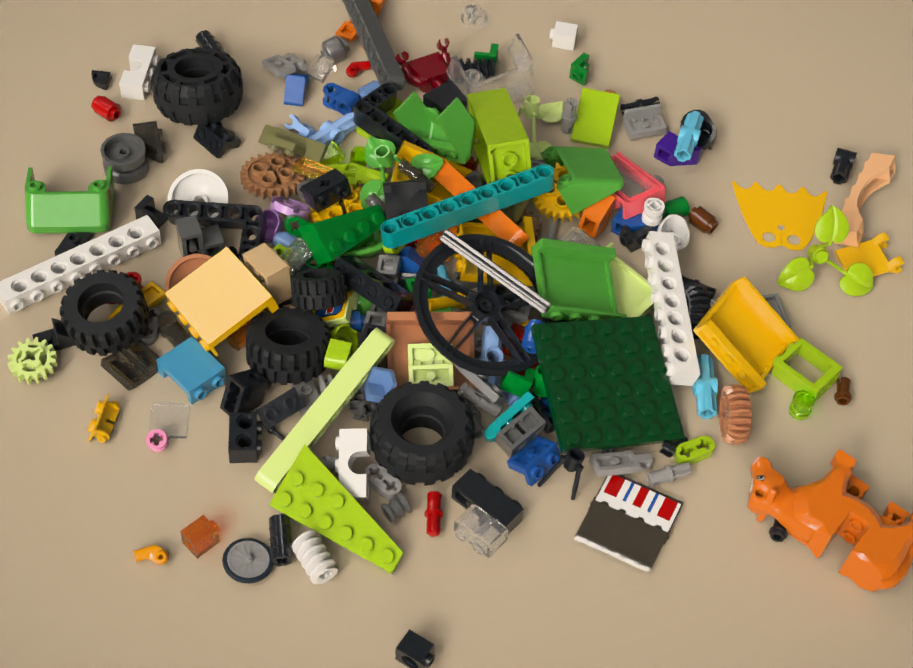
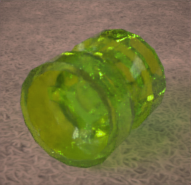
(801, 405)

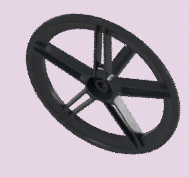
(484, 305)

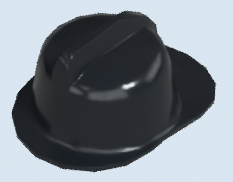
(708, 131)

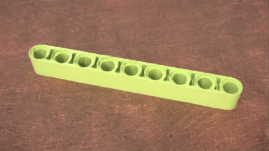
(325, 408)

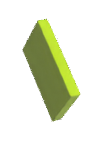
(595, 118)

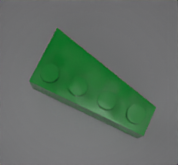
(340, 233)

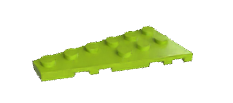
(322, 504)

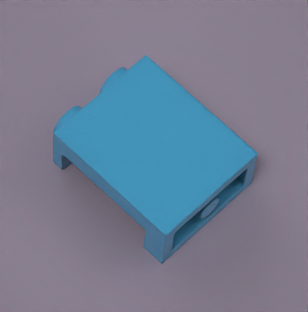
(192, 369)

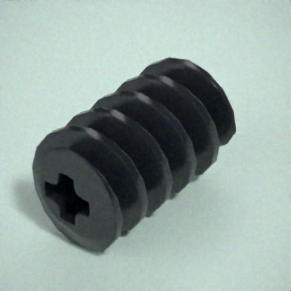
(486, 68)

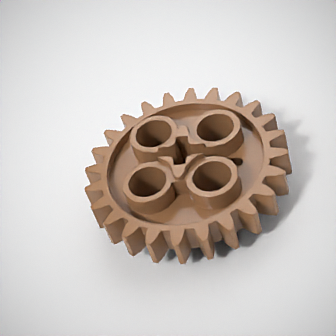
(270, 176)

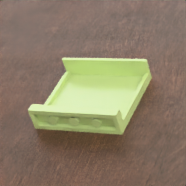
(630, 289)

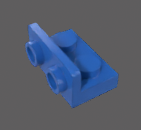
(535, 459)

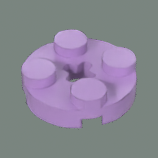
(289, 207)

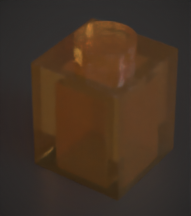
(200, 536)

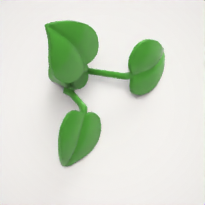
(381, 154)

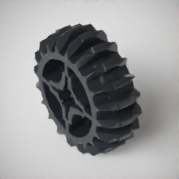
(697, 302)

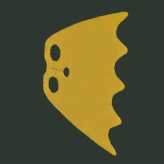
(768, 209)

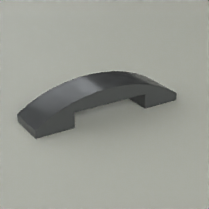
(390, 267)

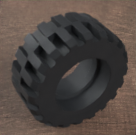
(99, 290)
(287, 345)

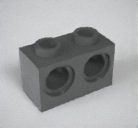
(520, 431)

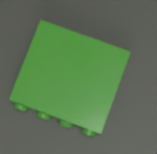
(575, 280)

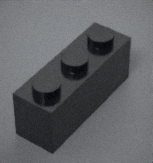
(476, 490)

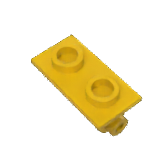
(99, 427)

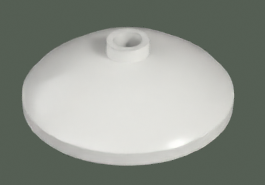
(198, 186)

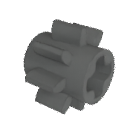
(361, 408)

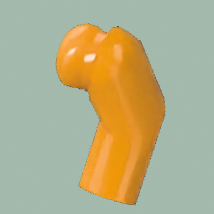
(152, 553)

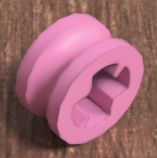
(151, 437)

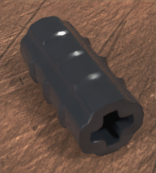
(206, 40)
(280, 540)

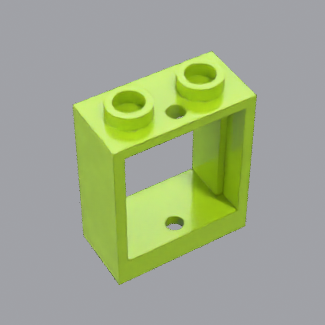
(815, 357)

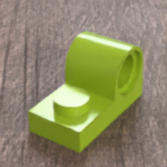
(337, 354)

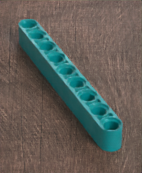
(467, 206)

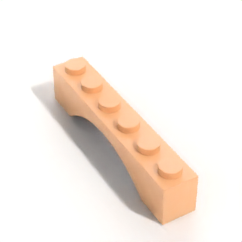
(876, 173)

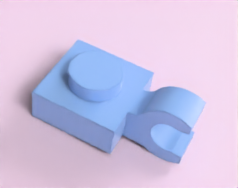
(303, 128)

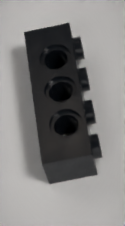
(373, 285)

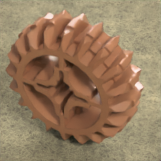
(735, 414)

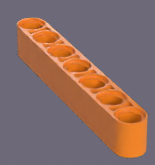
(495, 221)

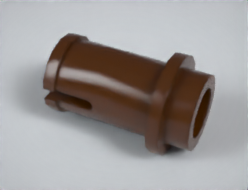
(843, 393)

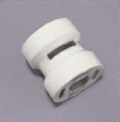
(653, 211)

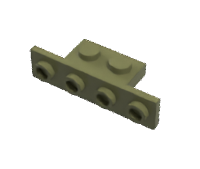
(292, 144)

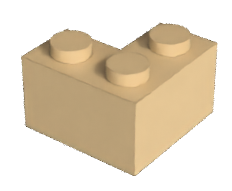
(269, 271)

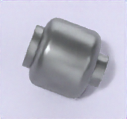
(335, 48)

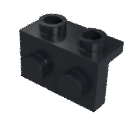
(216, 138)

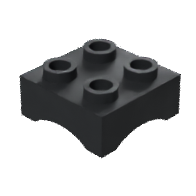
(404, 197)

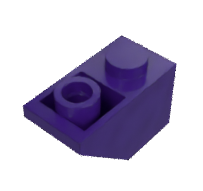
(665, 151)

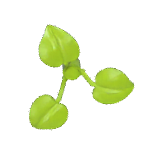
(829, 228)

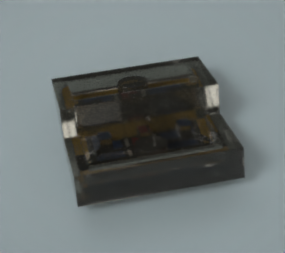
(132, 366)

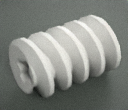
(314, 558)

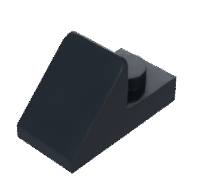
(57, 336)

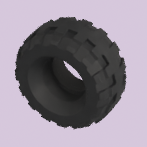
(197, 86)
(424, 407)

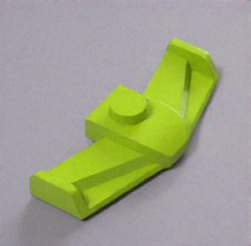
(358, 174)

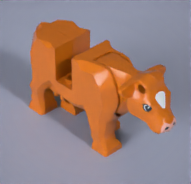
(834, 507)

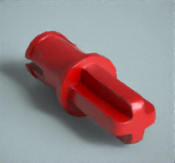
(433, 513)

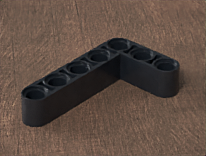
(371, 117)
(224, 220)

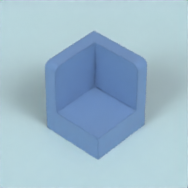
(379, 383)

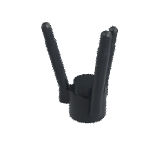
(572, 462)

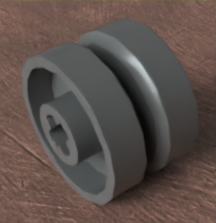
(126, 156)

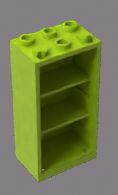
(501, 137)

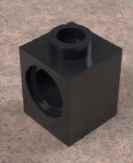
(415, 651)

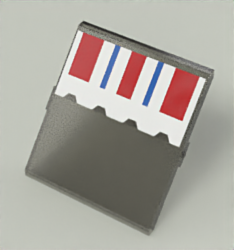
(629, 521)

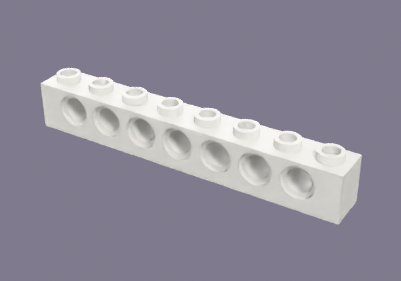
(62, 270)
(670, 308)

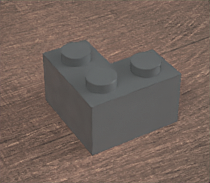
(198, 240)

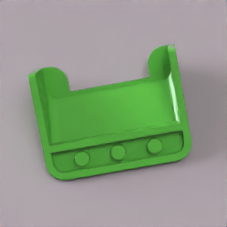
(590, 175)

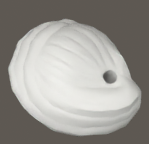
(678, 226)

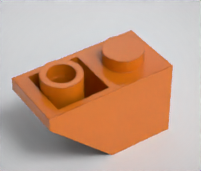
(596, 217)

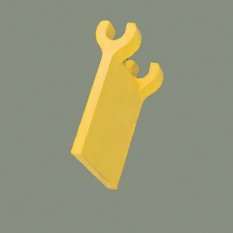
(871, 255)

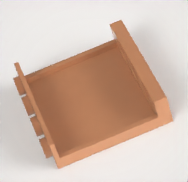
(406, 330)

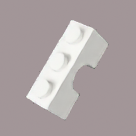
(136, 82)
(352, 445)

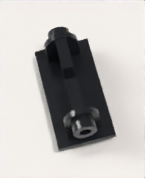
(280, 408)

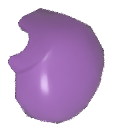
(273, 225)

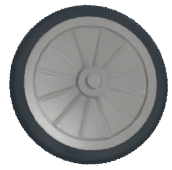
(247, 560)

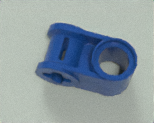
(341, 100)

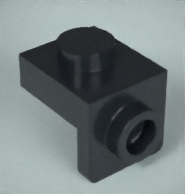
(633, 240)

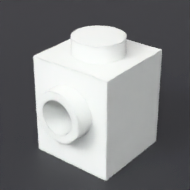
(564, 35)

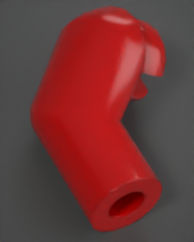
(355, 68)

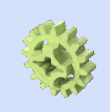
(32, 360)

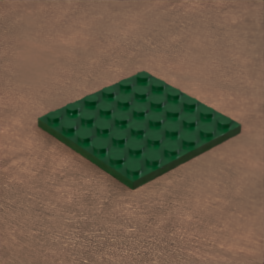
(606, 383)

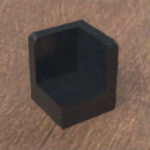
(147, 207)

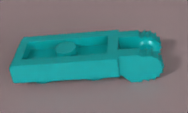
(508, 416)

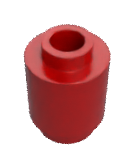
(106, 108)

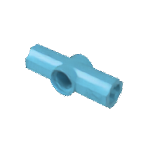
(688, 136)
(706, 388)

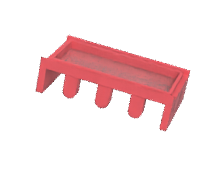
(637, 187)

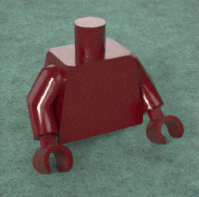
(426, 71)

